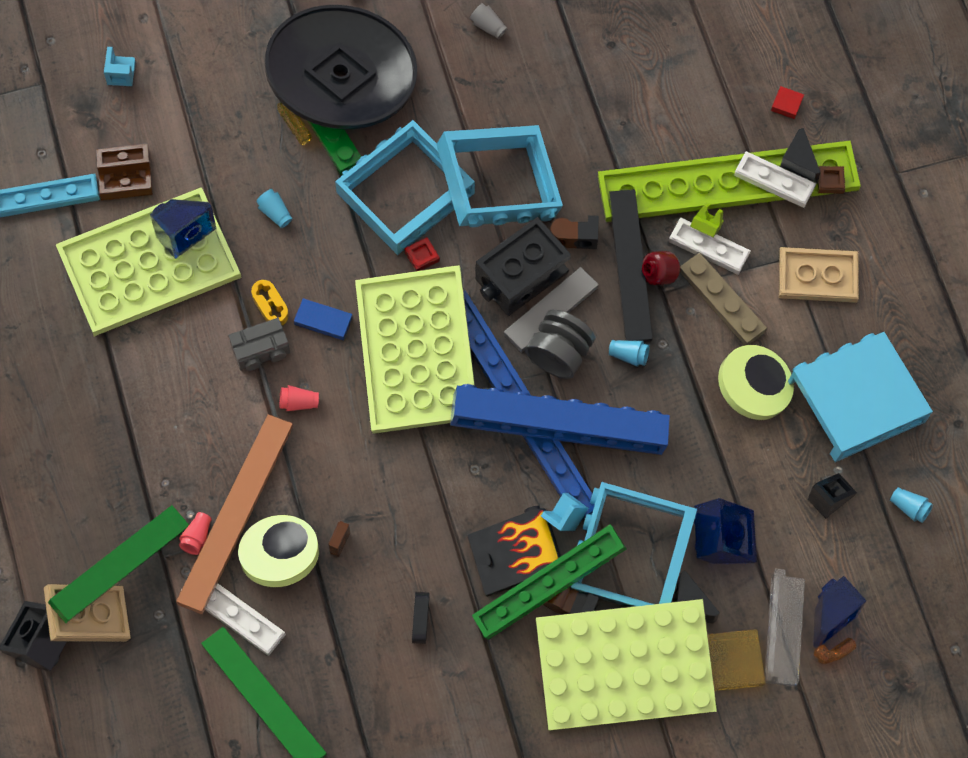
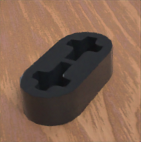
(420, 617)

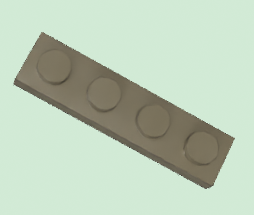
(722, 299)

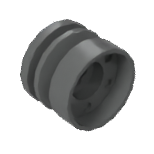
(560, 344)

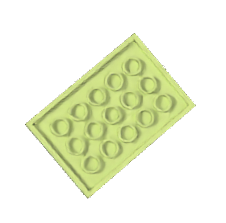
(128, 273)
(413, 346)
(625, 664)

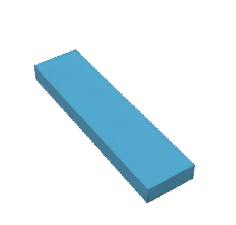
(48, 195)

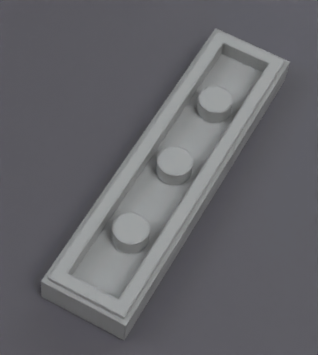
(563, 297)

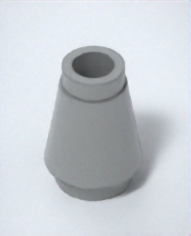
(488, 21)

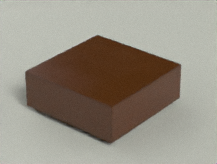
(831, 180)
(339, 538)

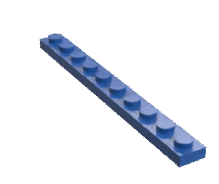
(503, 376)

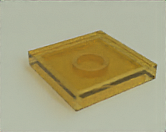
(736, 660)

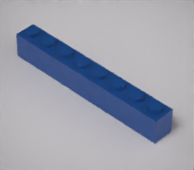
(560, 419)

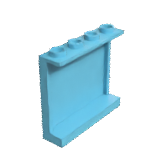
(861, 394)

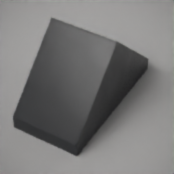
(800, 158)
(830, 494)
(689, 590)

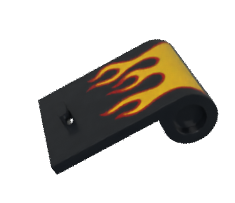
(516, 548)

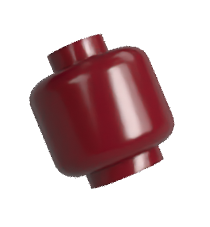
(661, 267)

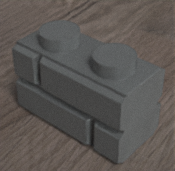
(259, 344)

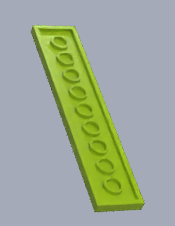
(693, 183)

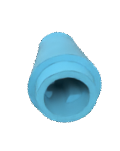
(274, 208)
(630, 351)
(911, 504)

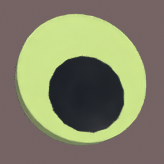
(755, 382)
(278, 551)

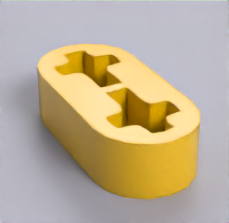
(274, 300)

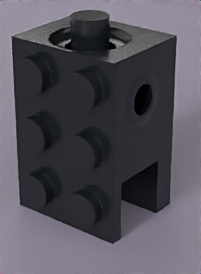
(521, 267)

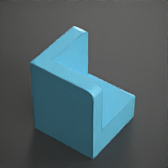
(119, 69)
(566, 513)

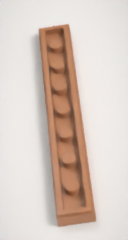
(234, 514)

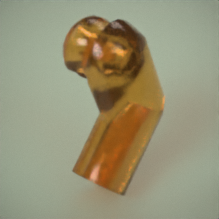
(836, 653)

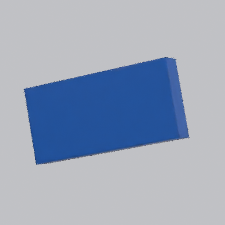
(323, 319)

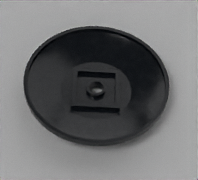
(339, 39)

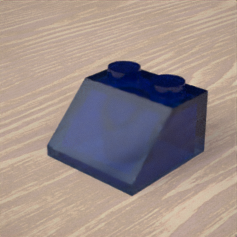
(182, 224)
(725, 533)
(836, 609)

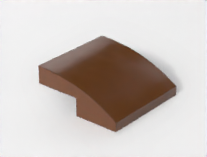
(124, 172)

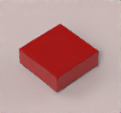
(787, 102)
(422, 254)

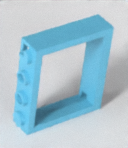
(496, 139)
(370, 163)
(591, 524)

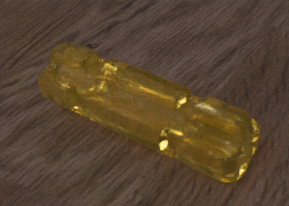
(295, 124)

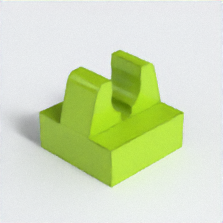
(706, 222)

